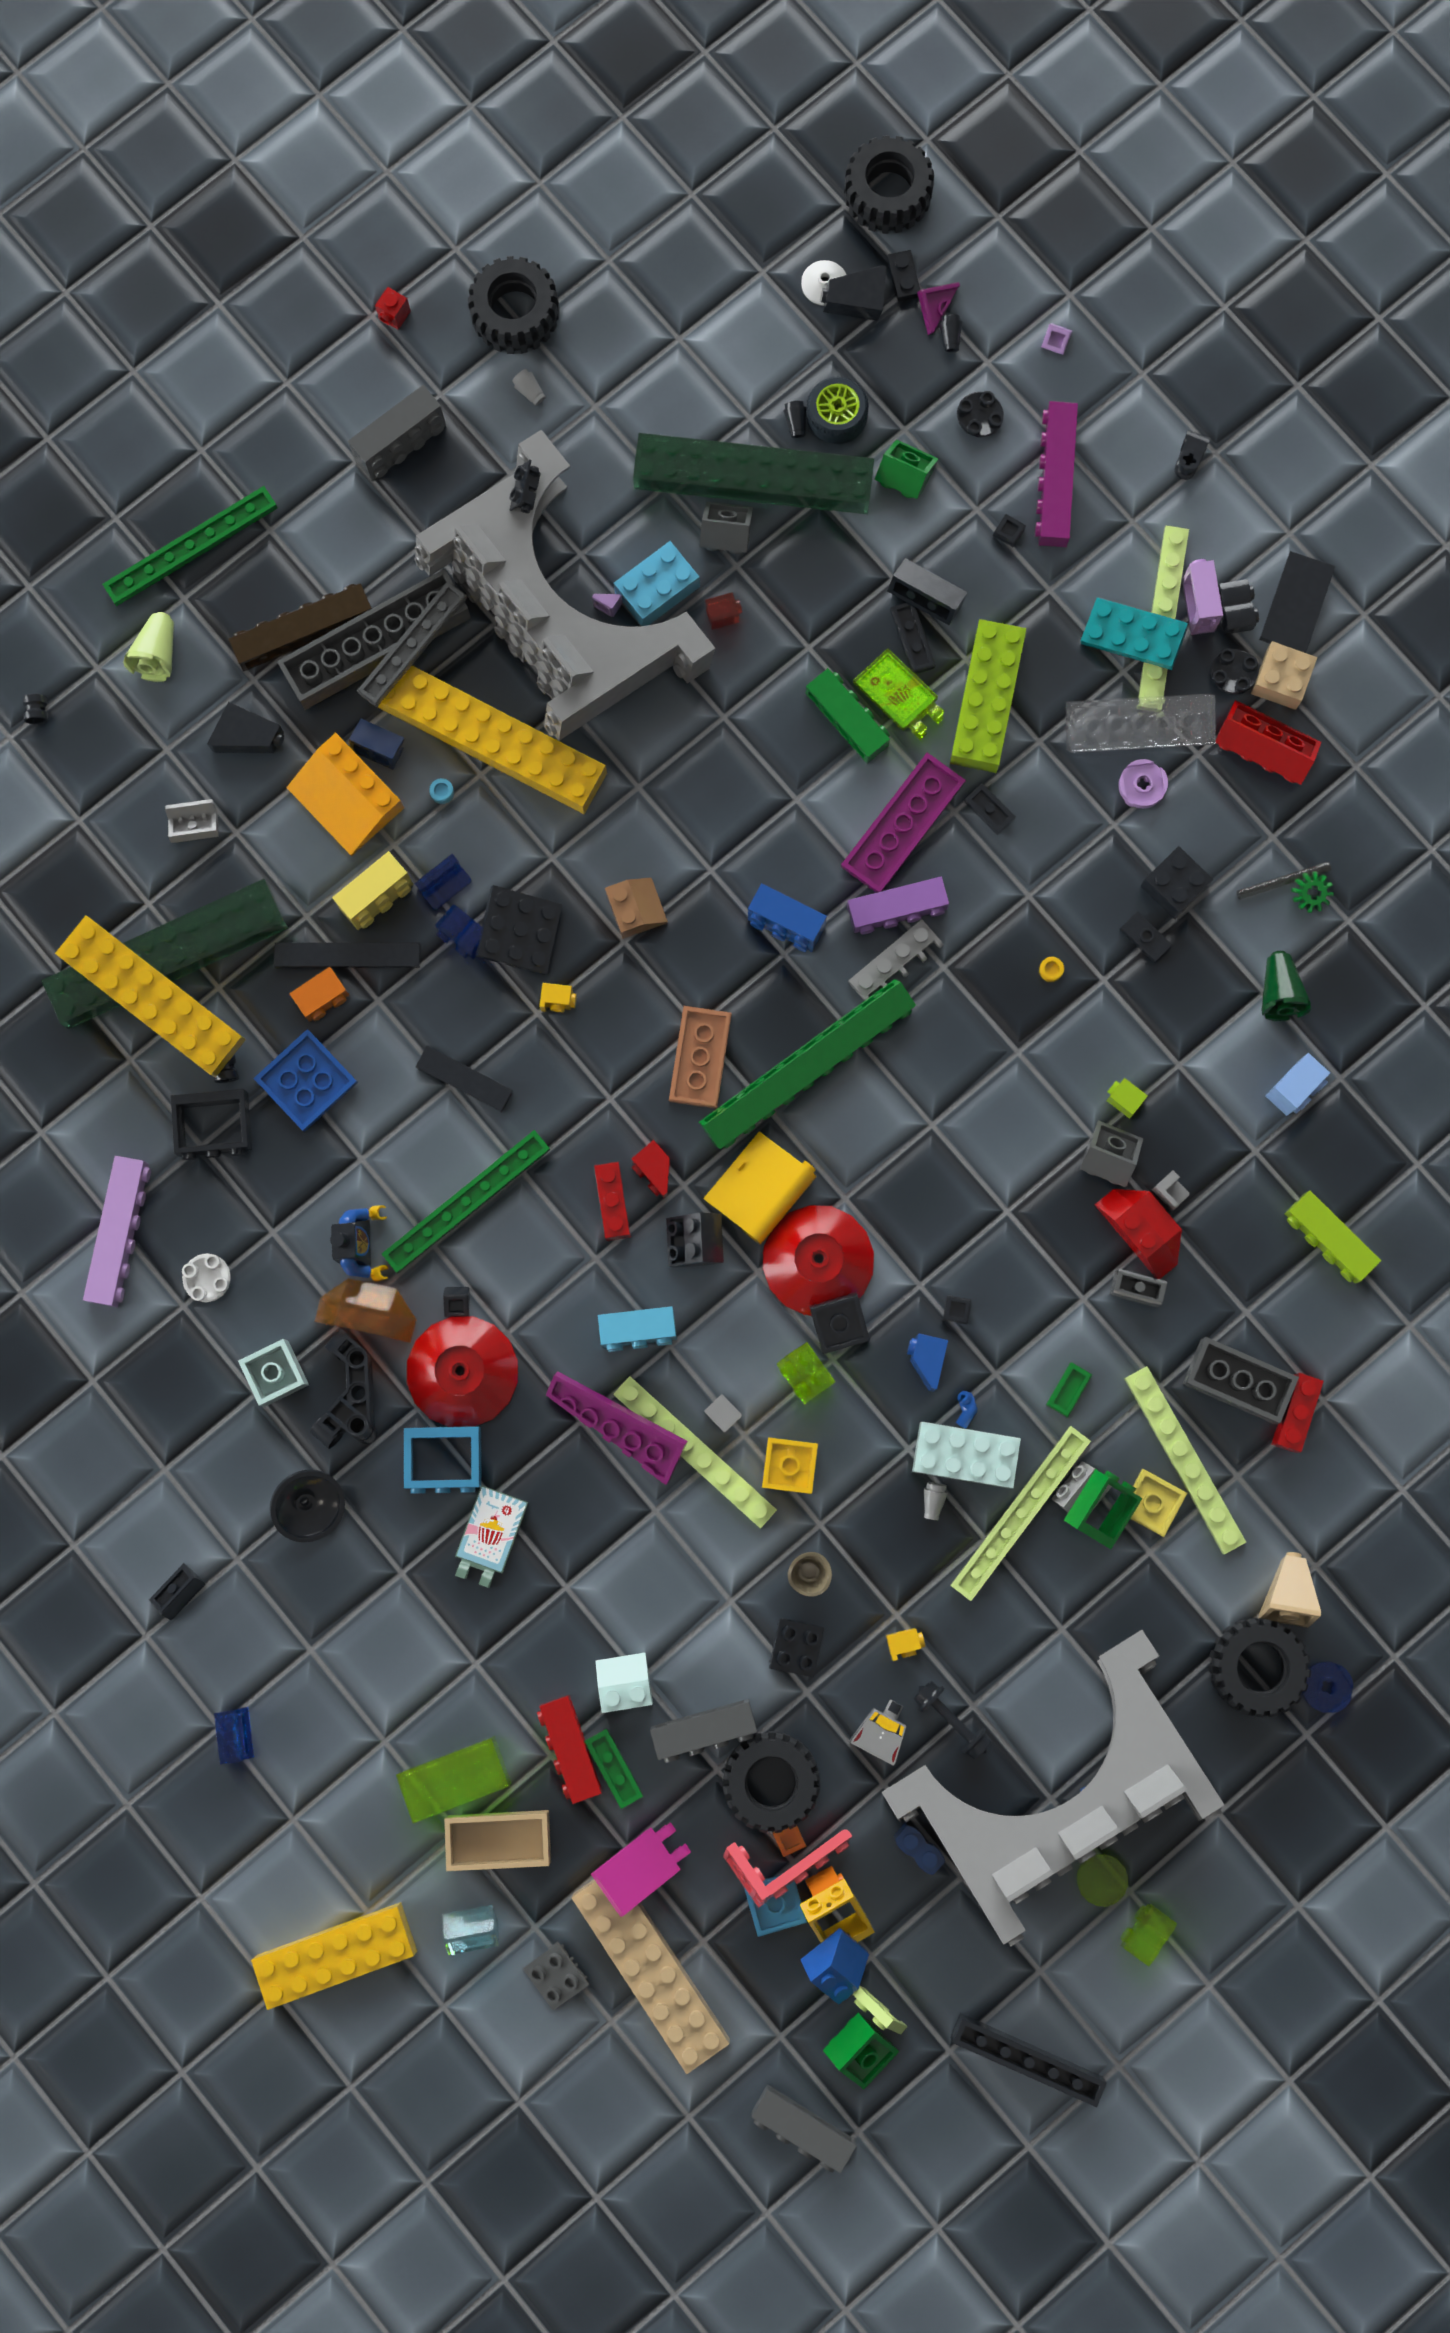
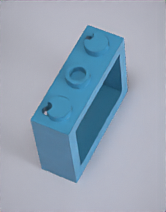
(442, 1486)

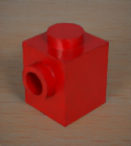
(392, 308)

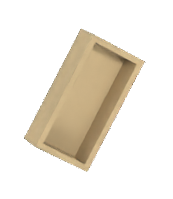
(497, 1840)

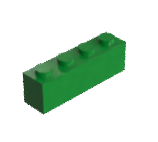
(848, 715)

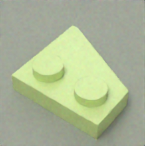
(883, 2017)

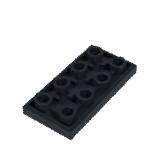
(1297, 602)

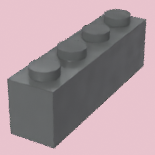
(804, 2129)

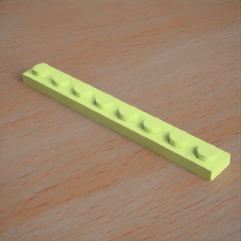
(1165, 600)
(698, 1454)
(1185, 1460)
(1020, 1513)

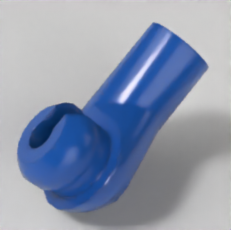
(968, 1408)

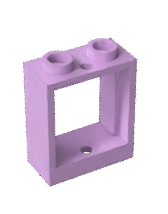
(1202, 597)

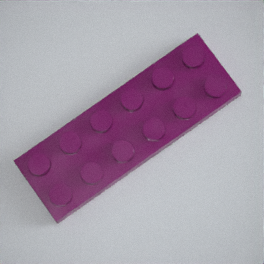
(903, 823)

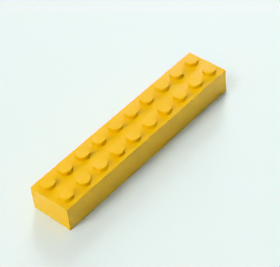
(495, 738)

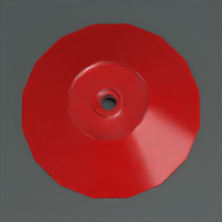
(803, 1235)
(487, 1379)

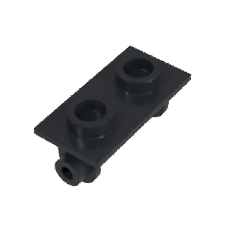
(526, 478)

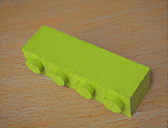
(1332, 1237)

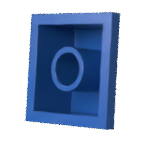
(927, 1358)
(836, 1965)

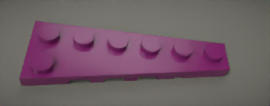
(636, 1436)

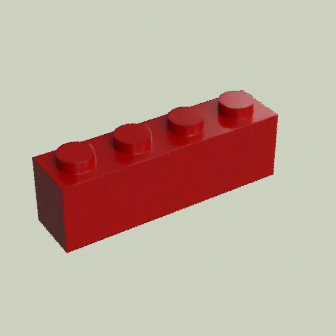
(570, 1749)

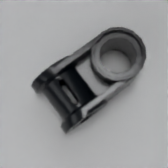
(1191, 454)

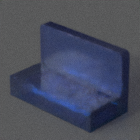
(443, 882)

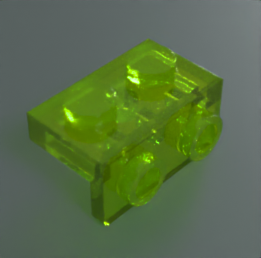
(805, 1372)

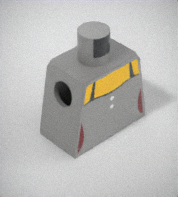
(881, 1733)

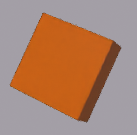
(789, 1840)

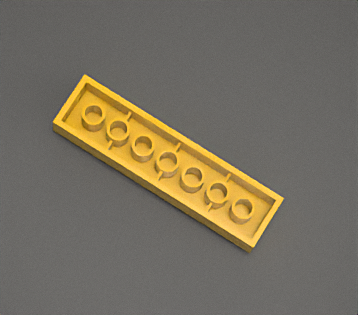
(150, 996)

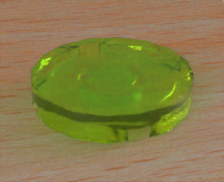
(1102, 1880)

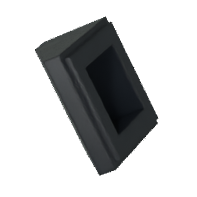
(456, 1301)

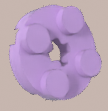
(1151, 773)

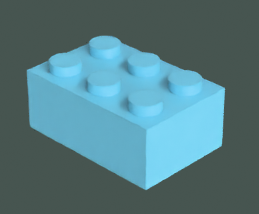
(657, 584)
(637, 1328)

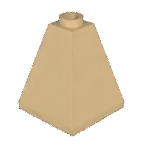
(1292, 1594)

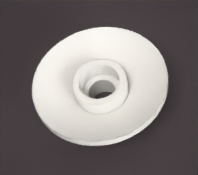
(812, 282)

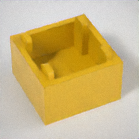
(789, 1465)

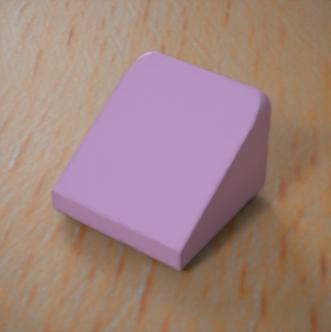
(1056, 338)
(607, 603)

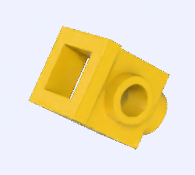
(557, 997)
(905, 1643)

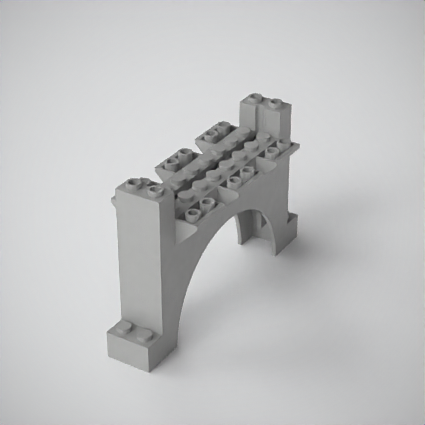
(578, 658)
(1140, 1773)

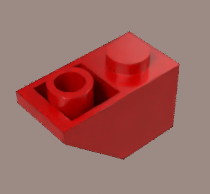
(655, 1166)

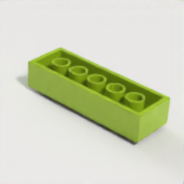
(988, 696)

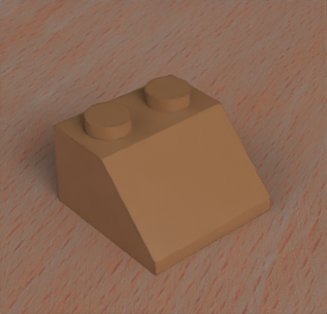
(635, 906)

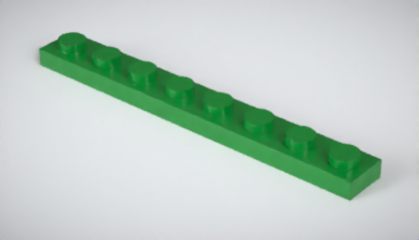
(190, 546)
(465, 1201)

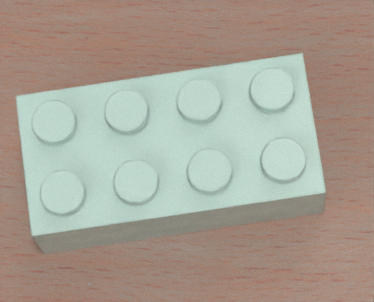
(966, 1455)

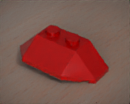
(1144, 1227)

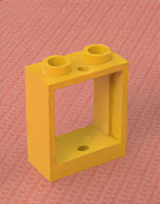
(836, 1896)

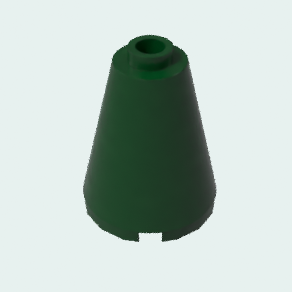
(1283, 989)

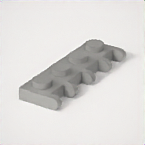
(894, 959)

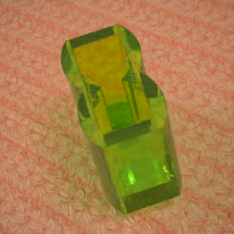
(1147, 1934)

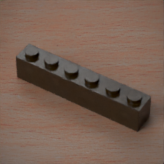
(298, 627)

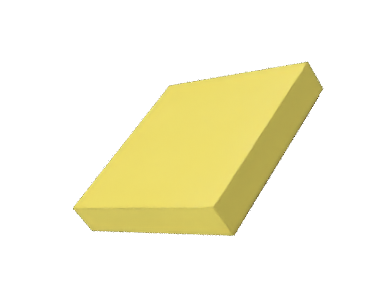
(1158, 1504)

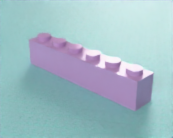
(116, 1231)

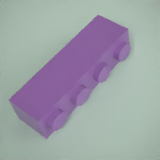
(897, 905)

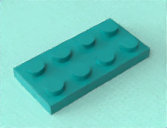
(1134, 633)

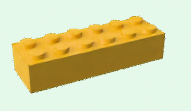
(334, 1956)

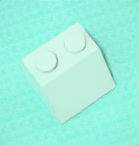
(623, 1682)

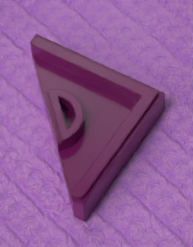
(935, 302)

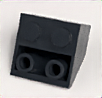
(695, 1240)

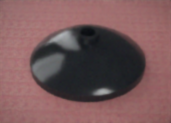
(310, 1519)

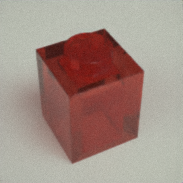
(723, 610)

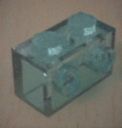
(470, 1930)

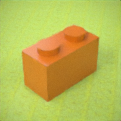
(319, 995)

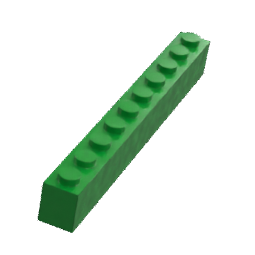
(807, 1064)

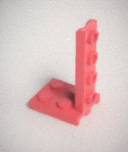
(753, 1879)

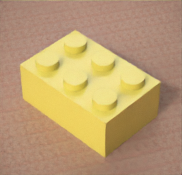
(373, 891)

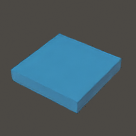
(777, 1913)

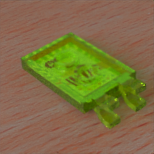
(899, 693)

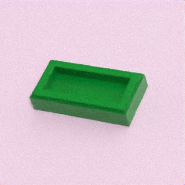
(1069, 1389)

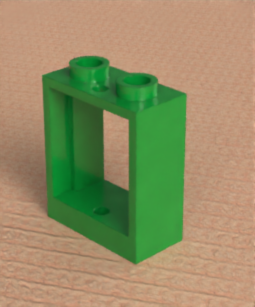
(1116, 1518)

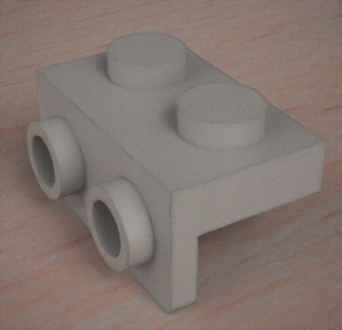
(192, 821)
(1072, 1487)

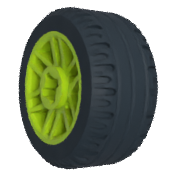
(837, 410)

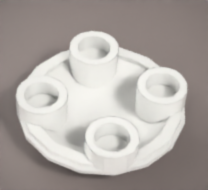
(206, 1277)

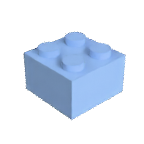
(1302, 1080)

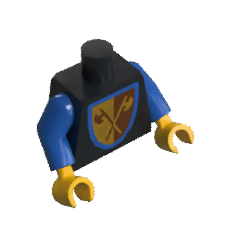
(352, 1243)

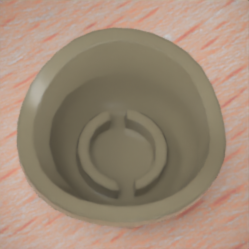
(810, 1574)

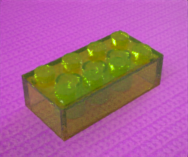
(453, 1779)

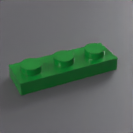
(614, 1768)

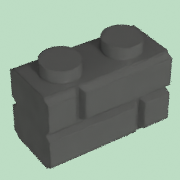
(1138, 1288)

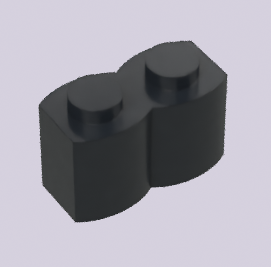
(1237, 607)

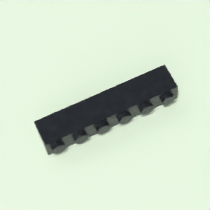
(1028, 2060)

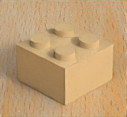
(1284, 675)

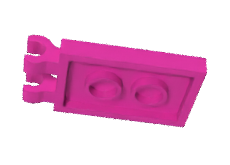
(639, 1869)

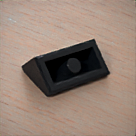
(177, 1592)

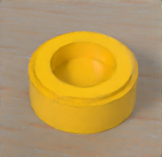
(1051, 969)

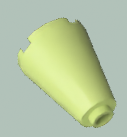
(152, 649)

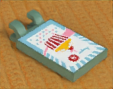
(490, 1534)

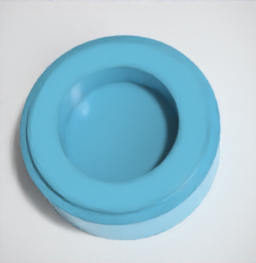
(441, 791)

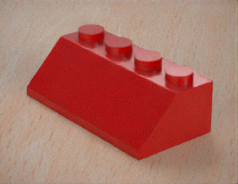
(1268, 742)

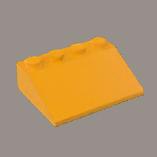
(344, 794)

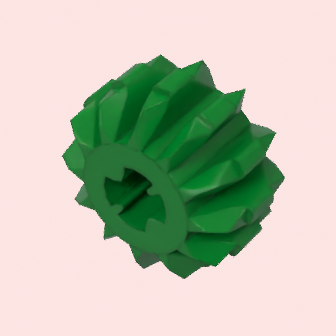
(1319, 885)

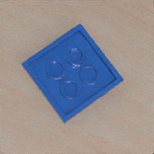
(305, 1080)

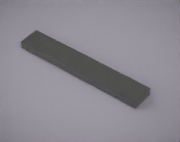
(412, 644)

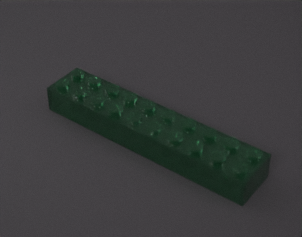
(753, 473)
(177, 948)

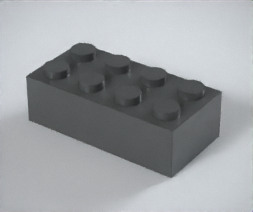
(397, 433)
(1240, 1380)
(703, 1729)

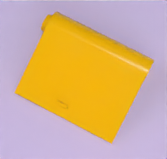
(760, 1187)

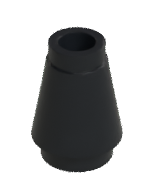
(951, 332)
(796, 418)

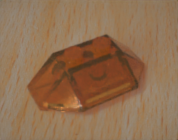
(367, 1309)

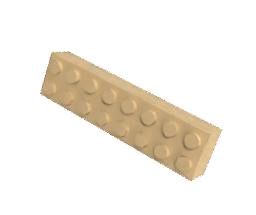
(654, 1978)

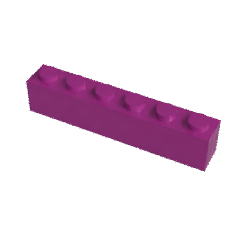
(1057, 474)

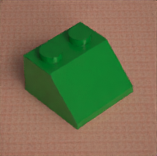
(905, 469)
(860, 2051)

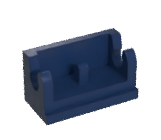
(376, 744)

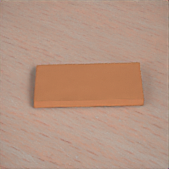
(700, 1057)

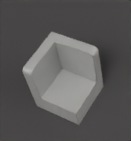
(1171, 1191)
(723, 1413)

